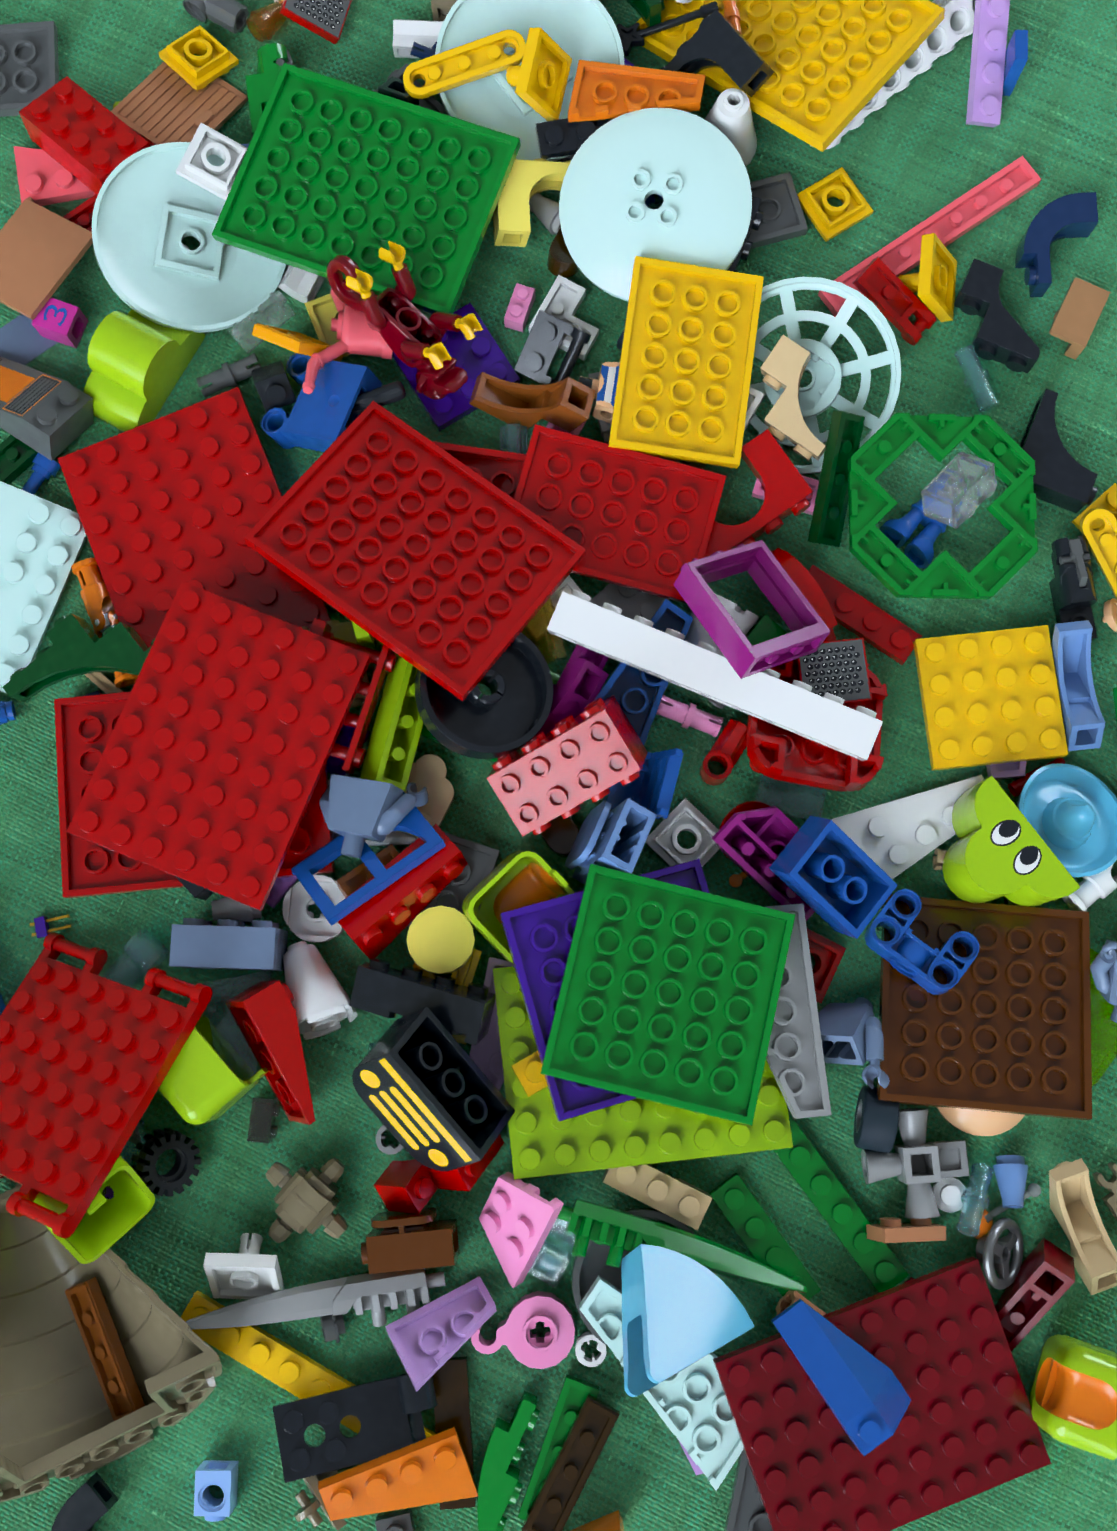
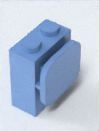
(610, 838)

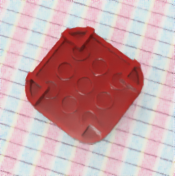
(805, 762)

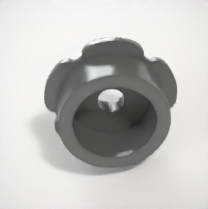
(332, 1327)

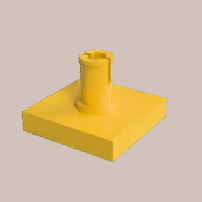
(542, 74)
(935, 278)

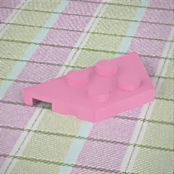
(517, 1224)

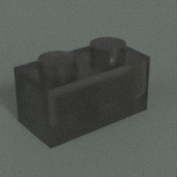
(262, 1119)

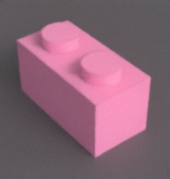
(519, 307)

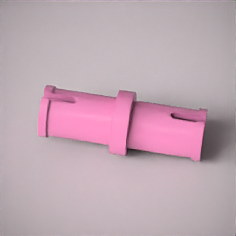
(689, 716)

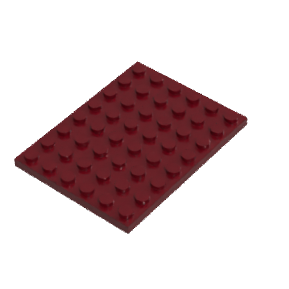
(957, 1438)

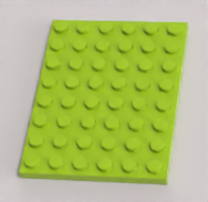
(622, 1133)

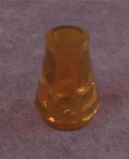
(266, 21)

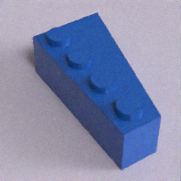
(637, 690)

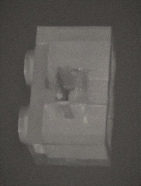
(959, 489)

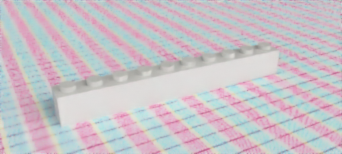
(712, 676)

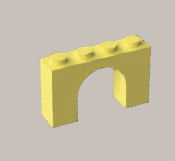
(512, 211)

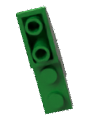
(498, 1478)

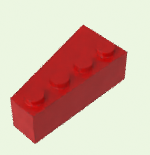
(391, 910)

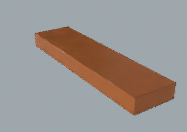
(104, 1348)

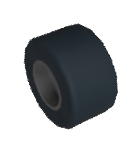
(875, 1121)

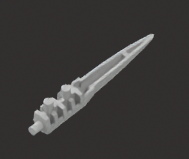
(329, 1298)

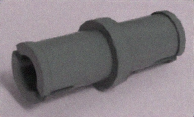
(228, 375)

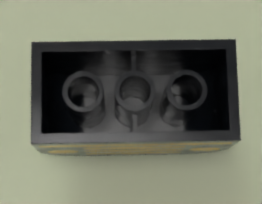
(431, 1093)

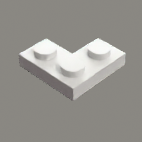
(563, 303)

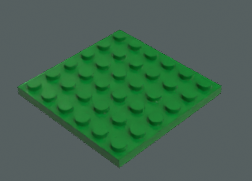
(669, 995)

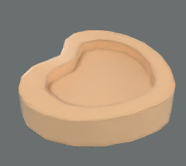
(1110, 613)

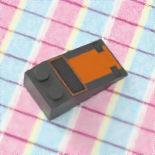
(42, 408)

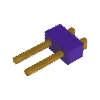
(42, 926)

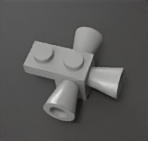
(917, 1163)

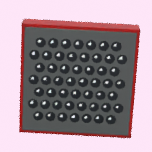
(319, 16)
(839, 670)

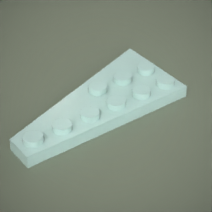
(35, 564)
(687, 1402)

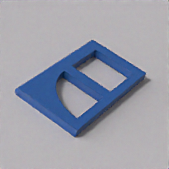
(412, 823)

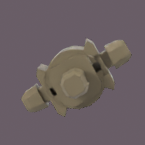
(306, 1200)

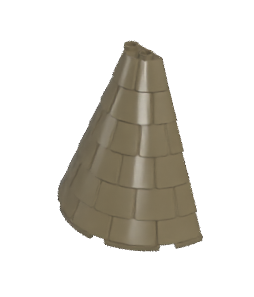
(49, 1392)

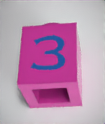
(61, 322)

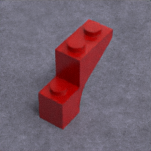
(410, 1185)

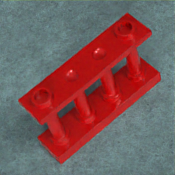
(385, 662)

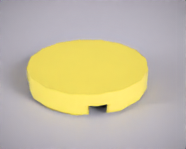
(440, 940)

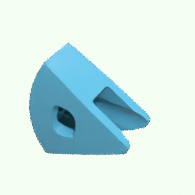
(672, 1315)

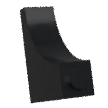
(1057, 474)

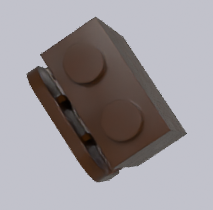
(410, 1242)

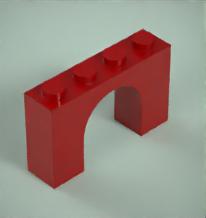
(784, 494)

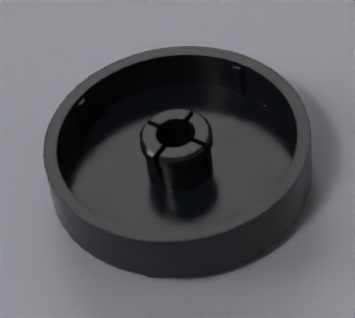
(496, 722)

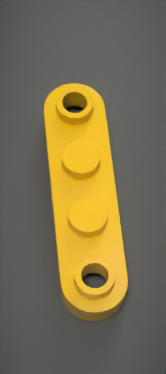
(464, 64)
(1102, 542)

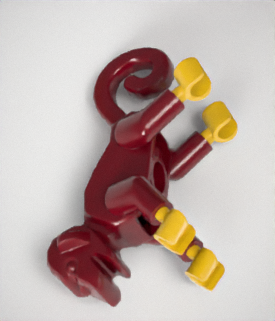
(401, 324)

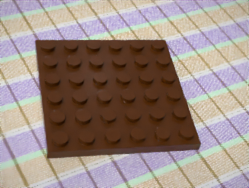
(1011, 1026)

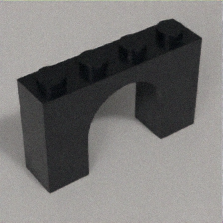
(723, 47)

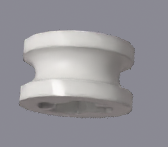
(580, 1351)

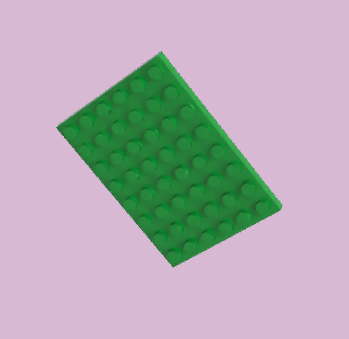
(359, 169)

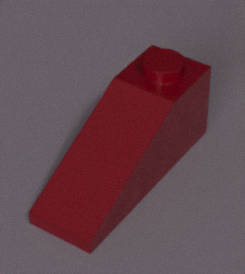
(1038, 1286)

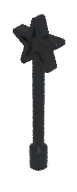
(634, 36)

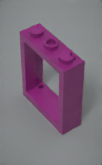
(778, 587)

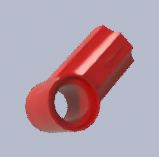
(725, 750)

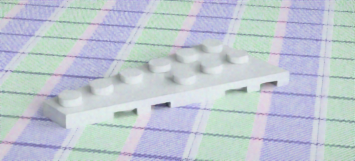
(905, 828)

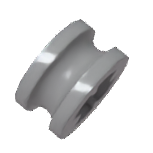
(390, 1149)

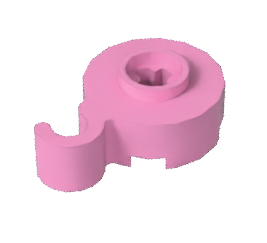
(517, 1334)

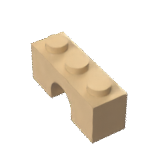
(661, 1192)

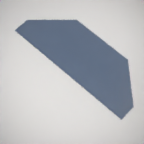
(22, 341)

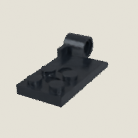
(388, 1419)

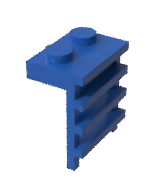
(654, 785)

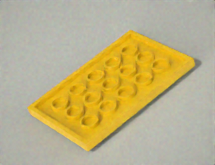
(686, 362)

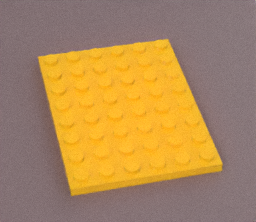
(822, 53)

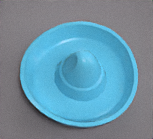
(1072, 816)

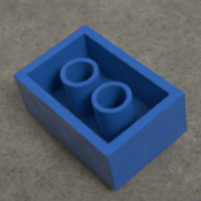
(833, 876)

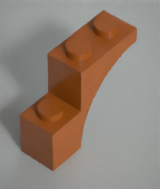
(560, 403)

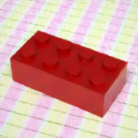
(80, 133)

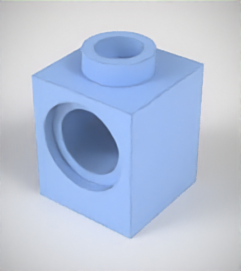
(218, 1473)

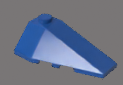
(849, 1378)

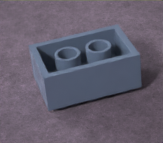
(228, 945)

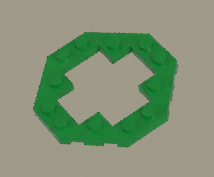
(944, 576)

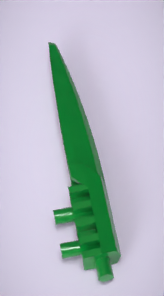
(627, 1231)

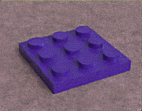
(473, 356)

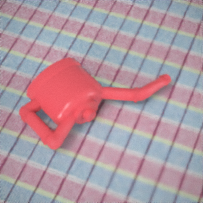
(354, 338)

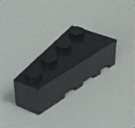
(404, 991)

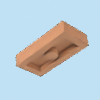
(893, 1231)

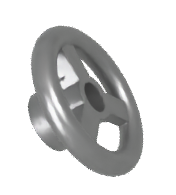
(996, 1253)

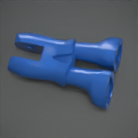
(921, 547)

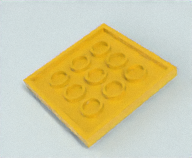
(990, 698)

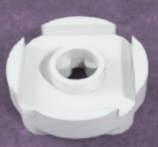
(302, 921)

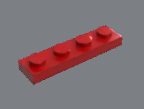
(866, 619)

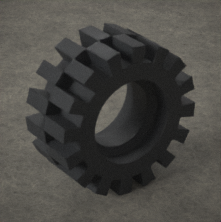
(182, 1168)

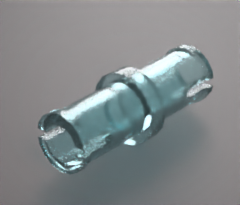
(976, 378)
(975, 1199)

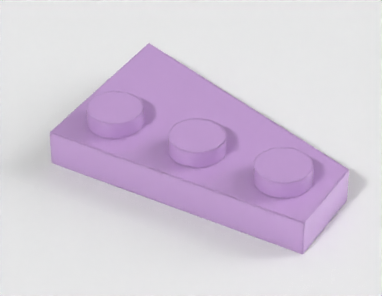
(438, 1329)

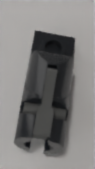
(1073, 583)

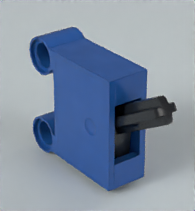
(337, 400)

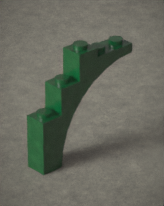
(79, 652)

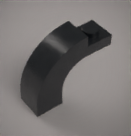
(85, 1506)

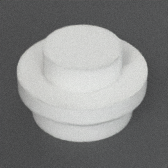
(948, 1194)

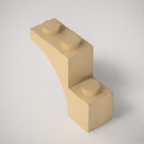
(785, 369)
(1078, 1216)

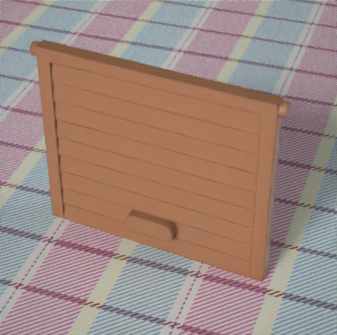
(171, 110)
(37, 256)

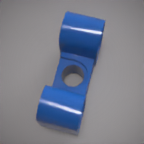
(913, 956)

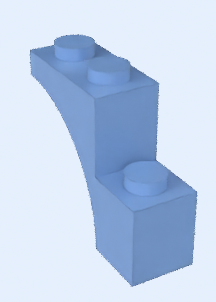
(1077, 695)

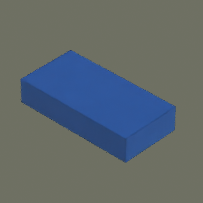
(1015, 60)

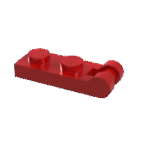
(894, 300)

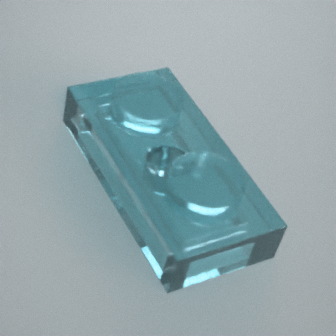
(791, 798)

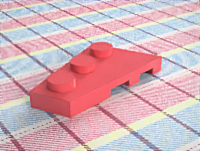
(46, 179)

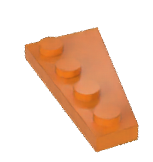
(616, 89)
(406, 1478)

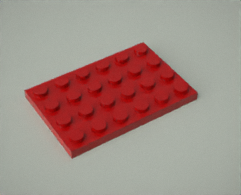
(623, 506)

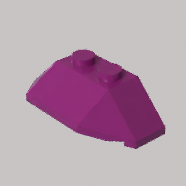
(754, 842)

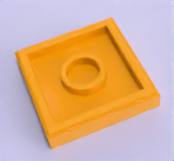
(290, 340)

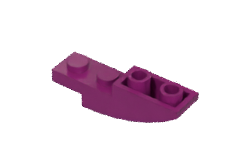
(576, 686)

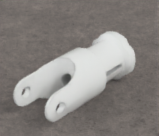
(1091, 889)

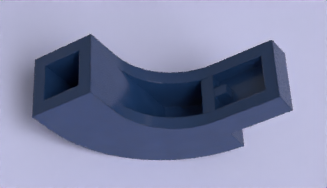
(1063, 218)

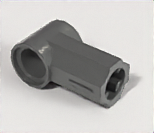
(225, 13)

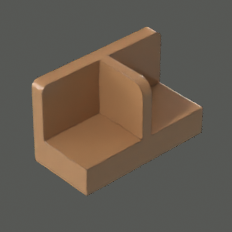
(1078, 315)

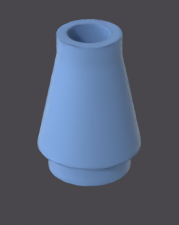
(1011, 1179)

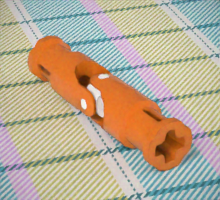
(99, 606)

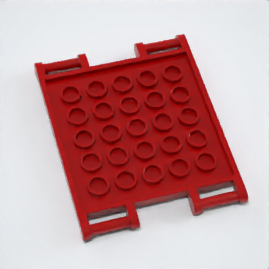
(80, 1074)

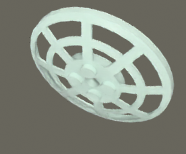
(824, 365)

